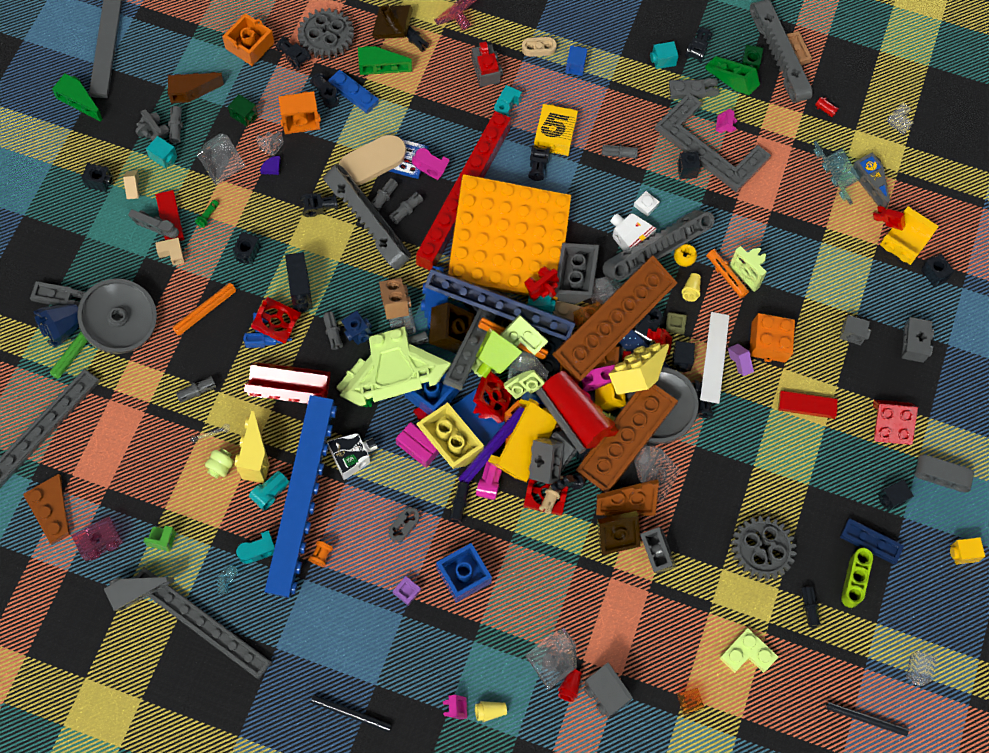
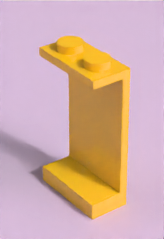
(517, 454)

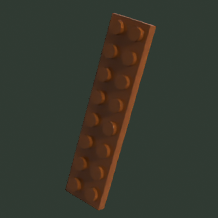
(614, 318)

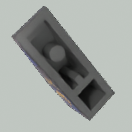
(873, 178)

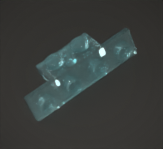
(841, 169)

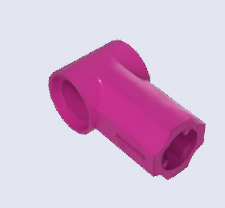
(489, 484)

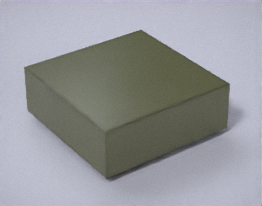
(675, 323)

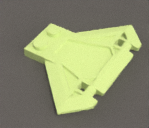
(393, 369)

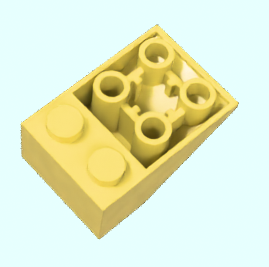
(639, 369)
(253, 460)

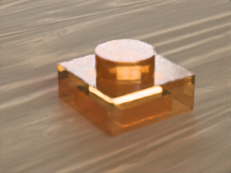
(690, 701)

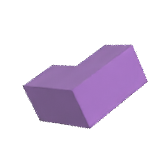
(742, 359)

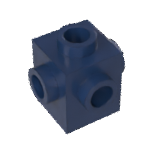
(357, 328)

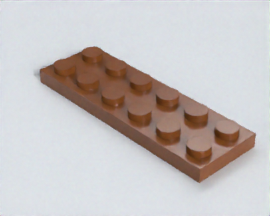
(636, 426)

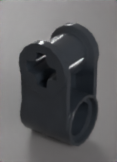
(646, 323)

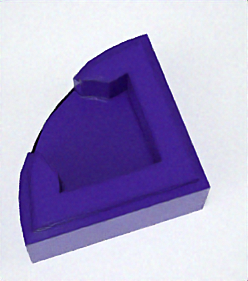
(271, 166)

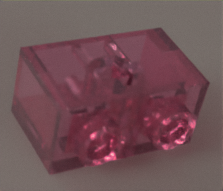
(87, 543)

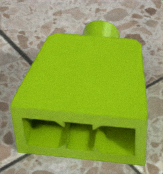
(495, 353)

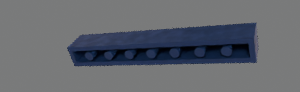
(499, 303)

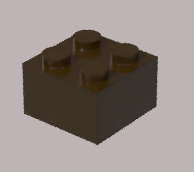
(449, 326)

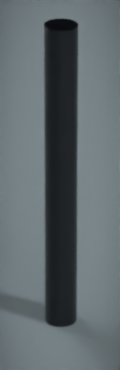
(351, 713)
(867, 718)

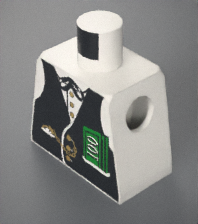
(351, 453)

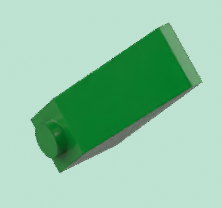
(381, 61)
(735, 75)
(71, 92)

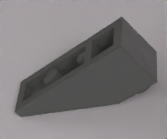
(126, 592)

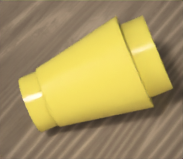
(692, 288)
(489, 710)

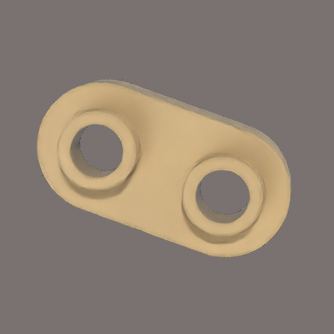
(538, 46)

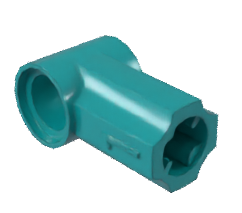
(265, 494)

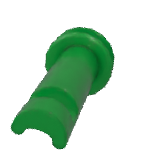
(202, 221)

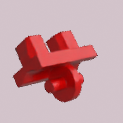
(544, 286)

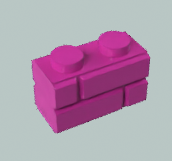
(417, 445)

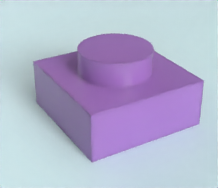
(406, 590)

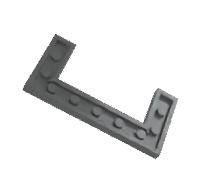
(734, 177)

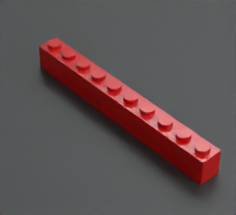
(476, 166)

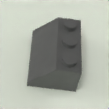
(576, 272)

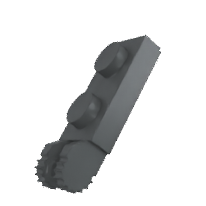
(680, 88)
(154, 224)
(55, 294)

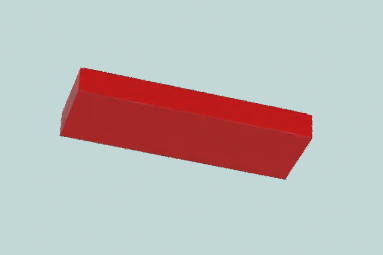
(169, 211)
(807, 404)

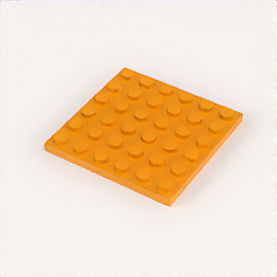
(506, 233)

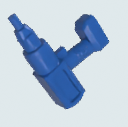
(258, 339)

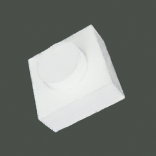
(646, 203)

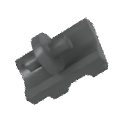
(148, 126)

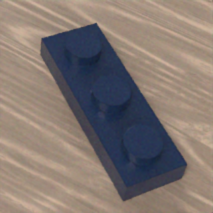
(872, 540)

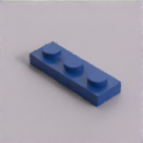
(353, 91)

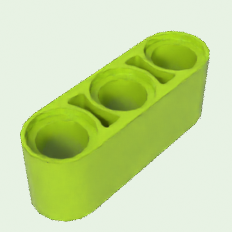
(851, 584)

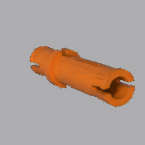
(713, 256)

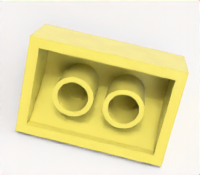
(451, 436)

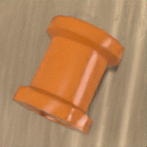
(320, 554)

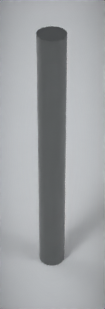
(560, 420)

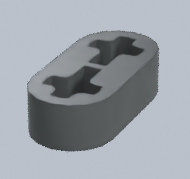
(407, 528)

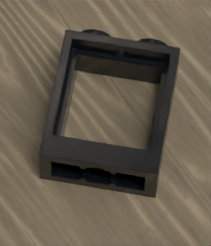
(299, 282)

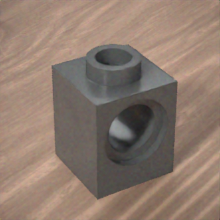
(855, 330)

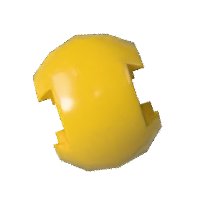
(689, 259)

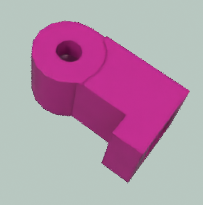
(429, 164)
(597, 378)

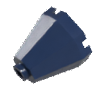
(57, 322)

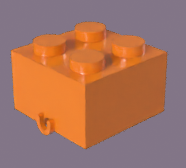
(248, 39)
(299, 112)
(772, 338)

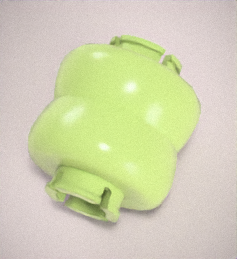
(219, 463)

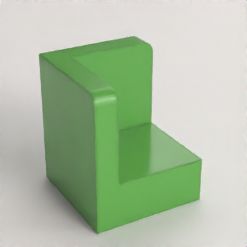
(161, 538)

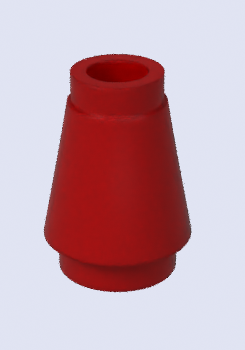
(570, 686)

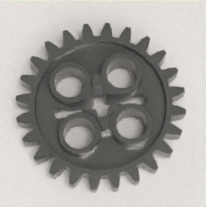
(328, 39)
(746, 553)

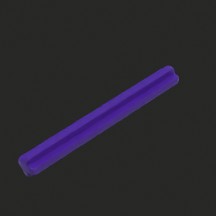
(491, 447)

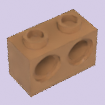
(394, 298)

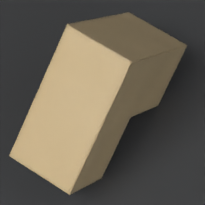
(131, 182)
(170, 248)

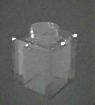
(921, 668)

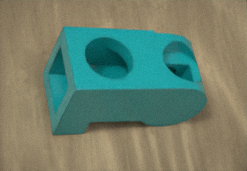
(507, 99)
(256, 550)

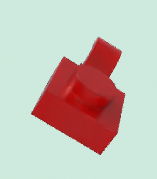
(486, 62)
(891, 218)
(661, 337)

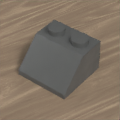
(607, 691)

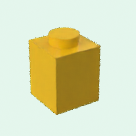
(608, 398)
(967, 551)

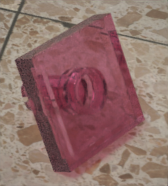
(456, 12)

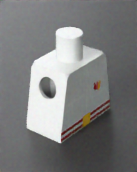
(631, 231)

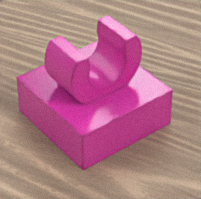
(725, 121)
(457, 707)

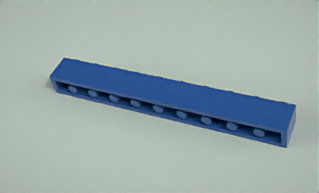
(300, 497)

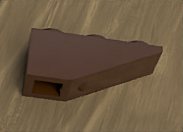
(192, 86)

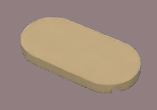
(374, 158)

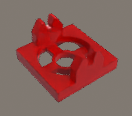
(281, 336)
(489, 385)
(530, 503)

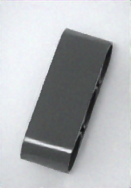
(944, 473)

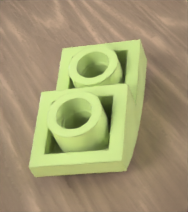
(524, 382)

